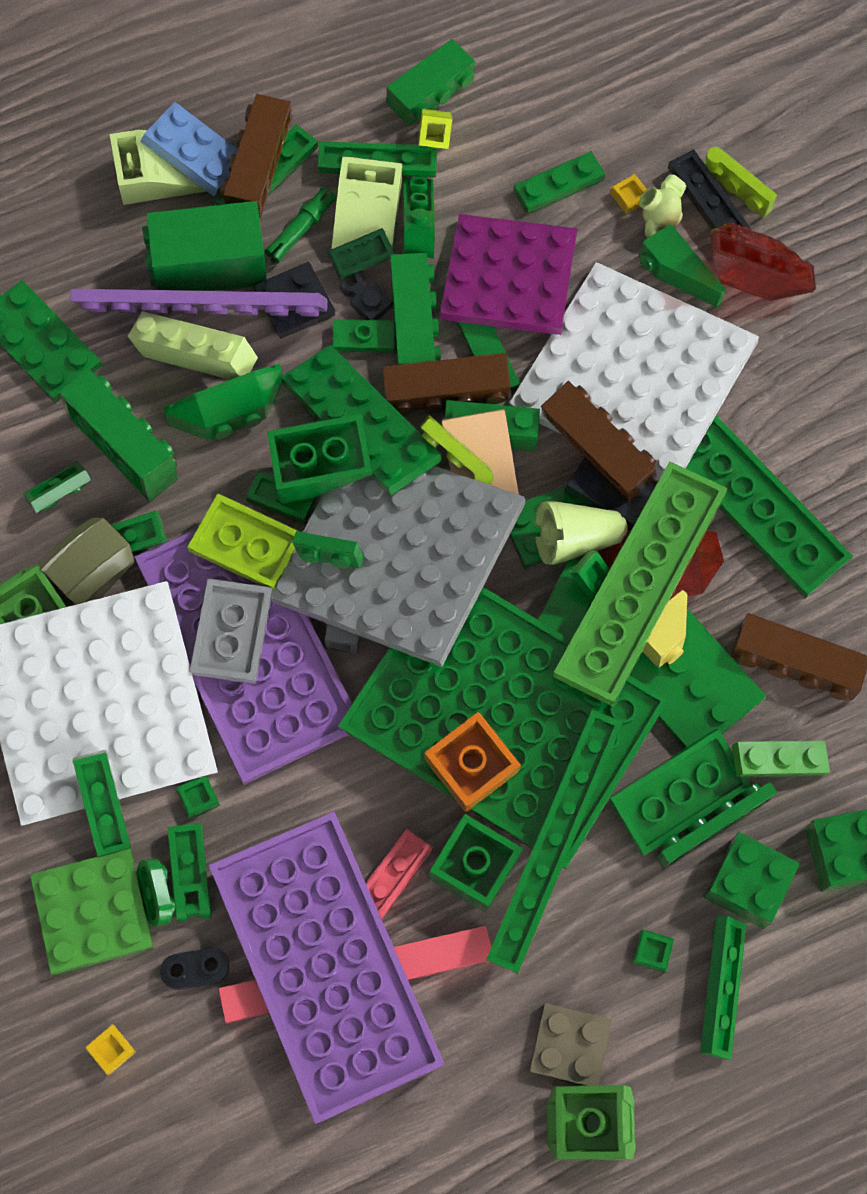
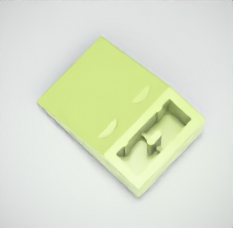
(145, 174)
(366, 199)

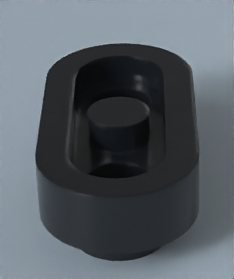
(194, 969)

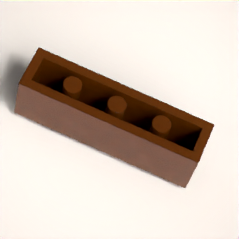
(258, 151)
(458, 379)
(599, 440)
(800, 657)

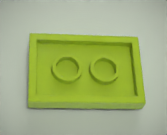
(244, 542)

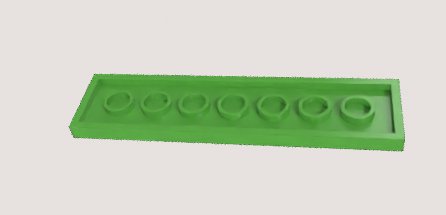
(640, 584)

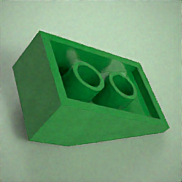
(318, 457)

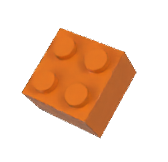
(472, 762)

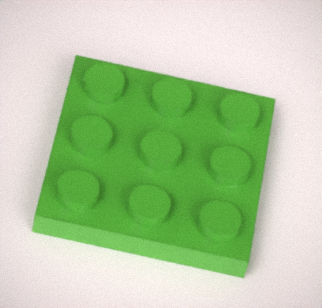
(91, 911)

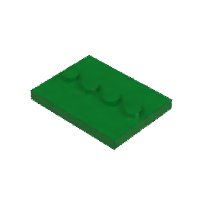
(702, 687)

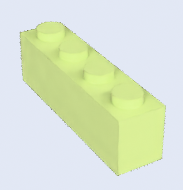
(192, 346)

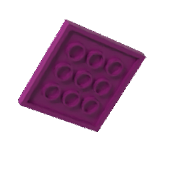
(509, 274)

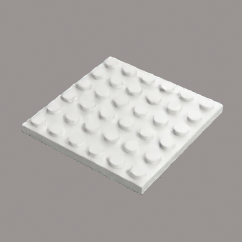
(643, 360)
(94, 682)

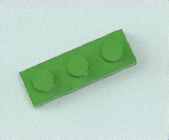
(780, 758)

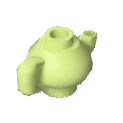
(662, 205)

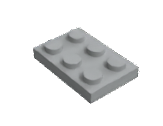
(231, 631)

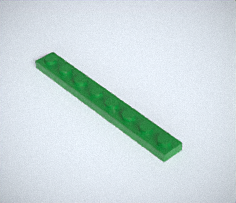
(554, 842)

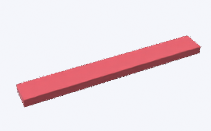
(417, 959)

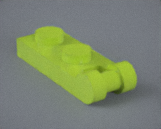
(740, 181)
(458, 453)

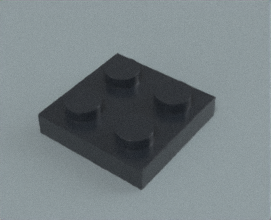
(295, 280)

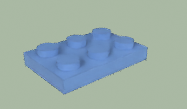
(191, 147)

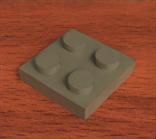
(570, 1045)

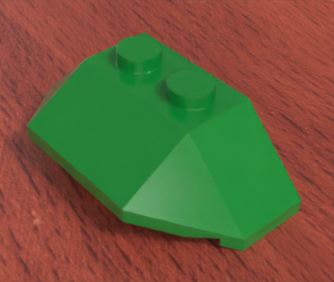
(227, 405)

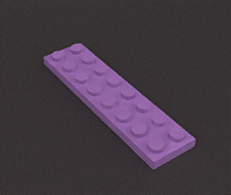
(190, 301)

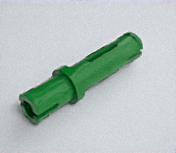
(308, 216)

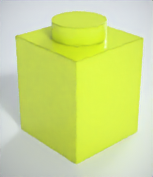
(435, 129)

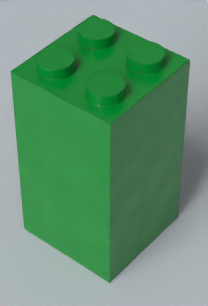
(205, 248)

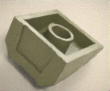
(88, 561)

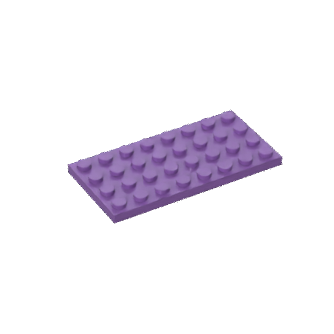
(296, 689)
(326, 967)

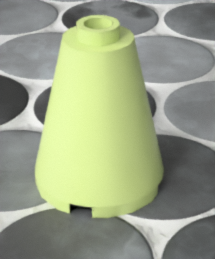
(575, 529)

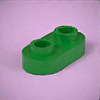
(154, 892)

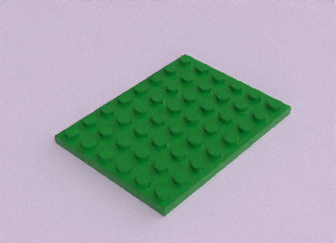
(506, 674)

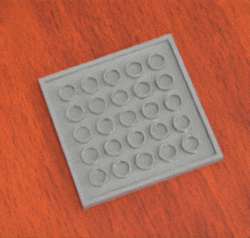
(421, 562)

